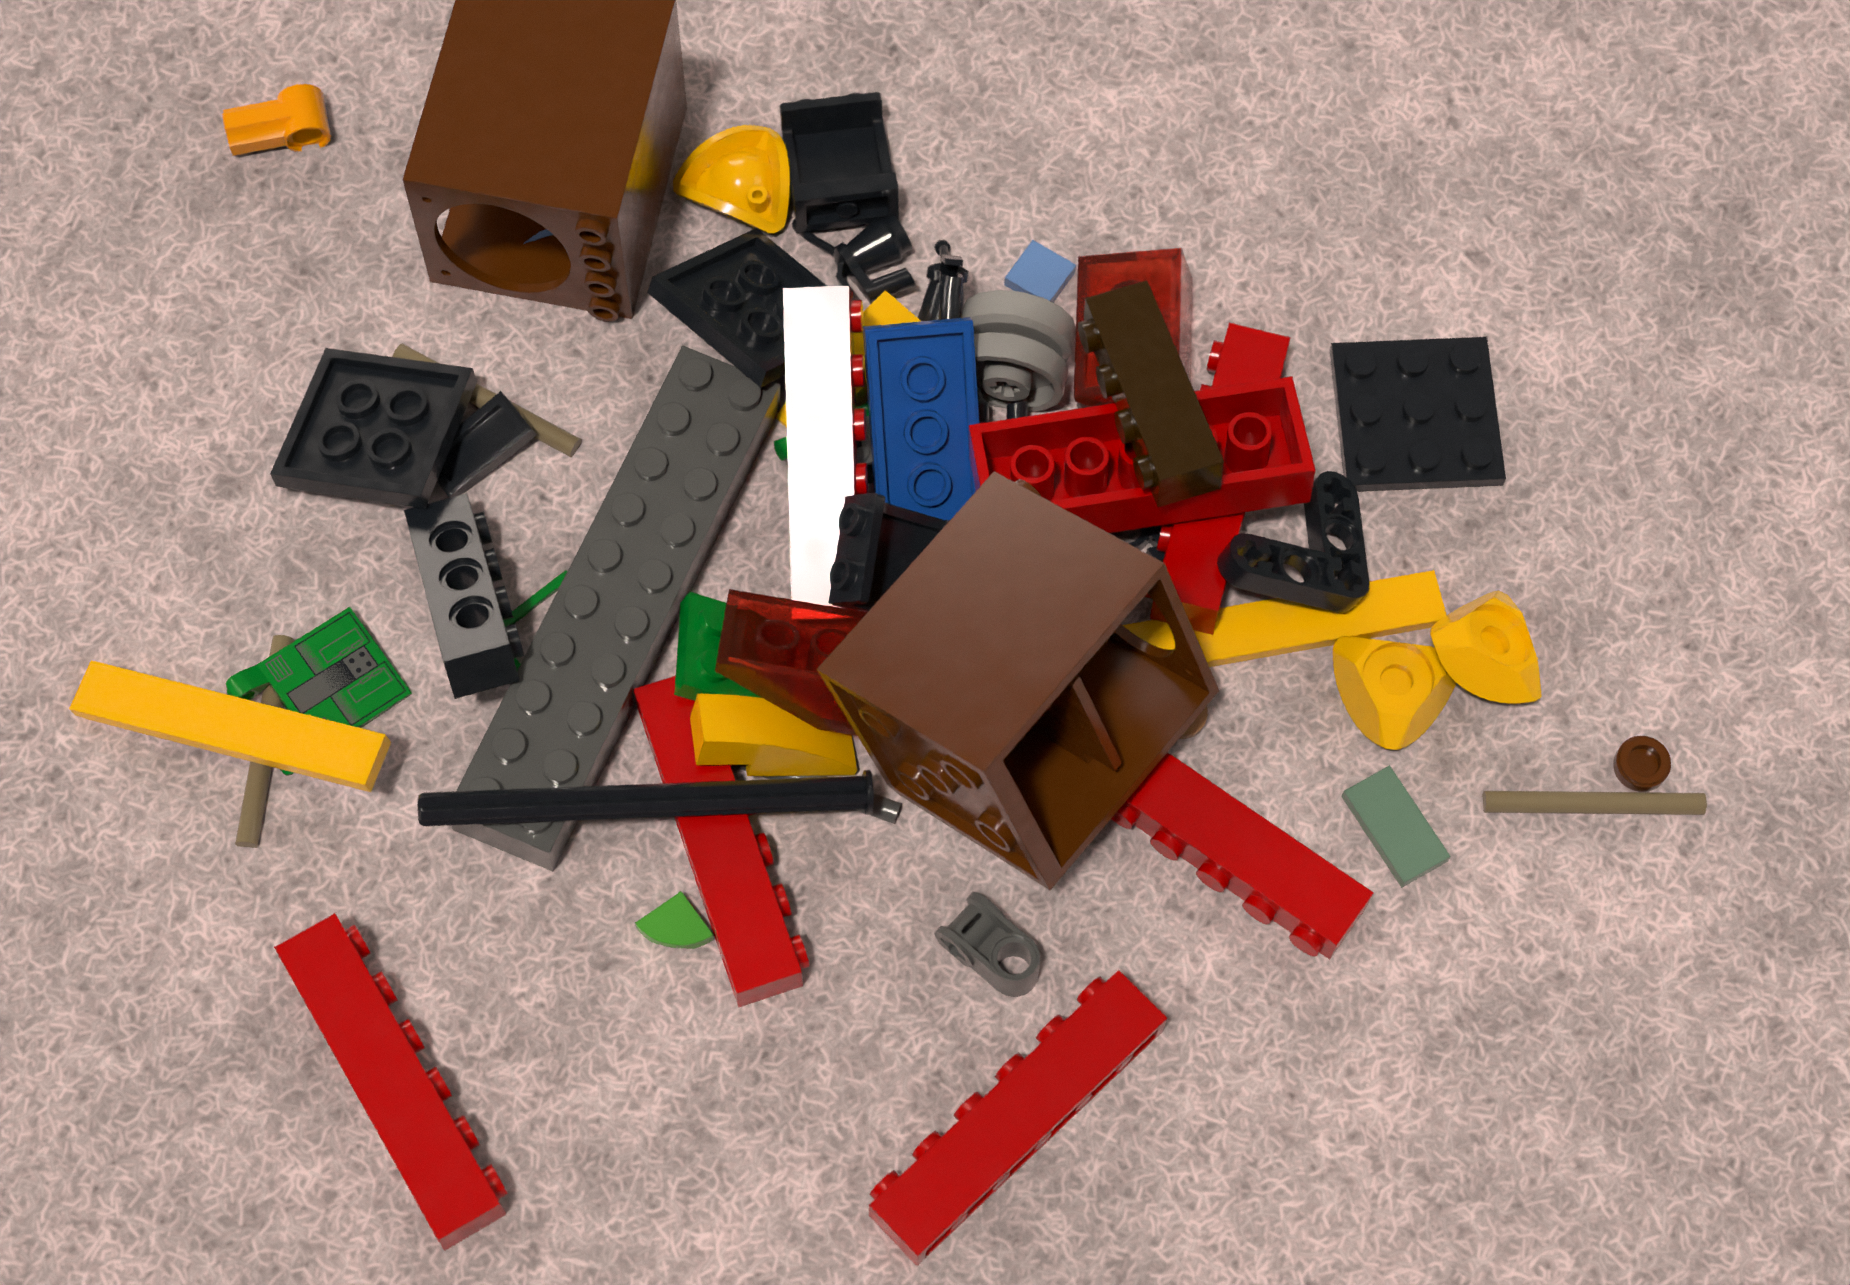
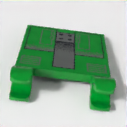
(328, 674)

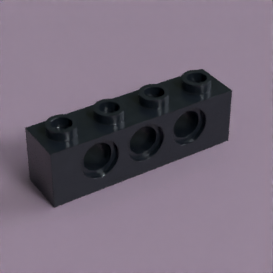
(462, 597)

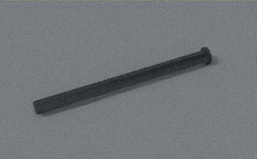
(646, 800)

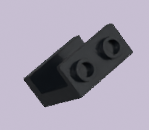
(838, 161)
(875, 548)

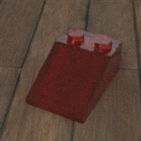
(776, 651)

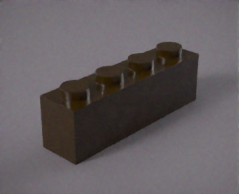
(1151, 394)

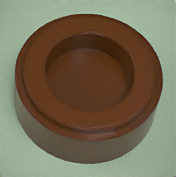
(1642, 763)

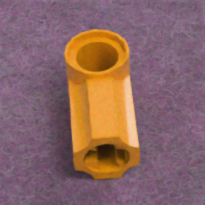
(291, 121)

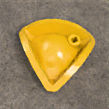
(740, 176)
(1489, 650)
(1390, 688)

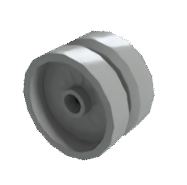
(1020, 348)

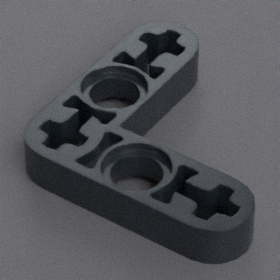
(1258, 562)

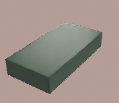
(1395, 826)

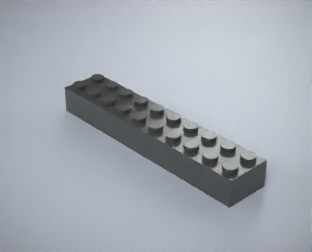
(622, 595)

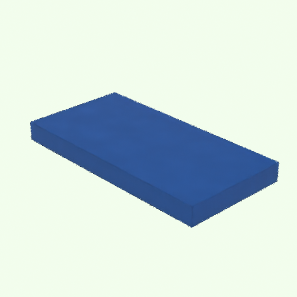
(921, 413)

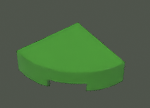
(675, 925)

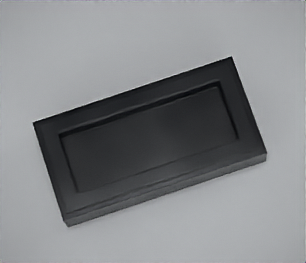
(483, 444)

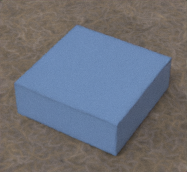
(1040, 272)

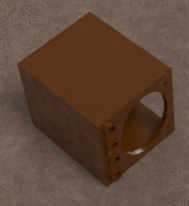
(551, 125)
(1011, 687)

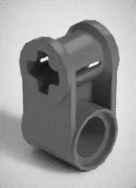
(984, 938)

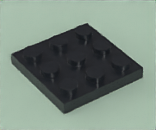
(736, 300)
(1417, 414)
(374, 428)

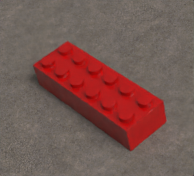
(1088, 470)

